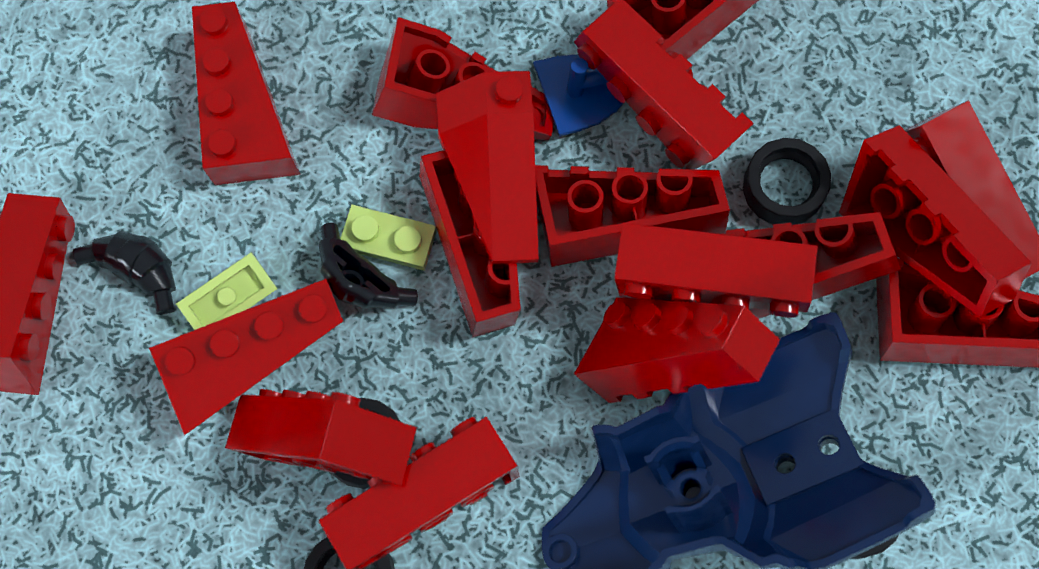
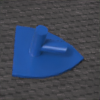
(575, 93)

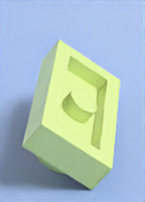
(389, 237)
(227, 293)

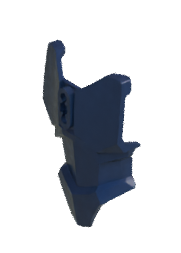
(709, 481)

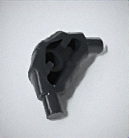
(135, 261)
(357, 279)

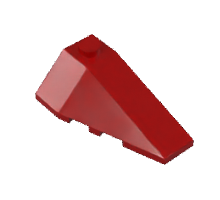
(424, 63)
(491, 146)

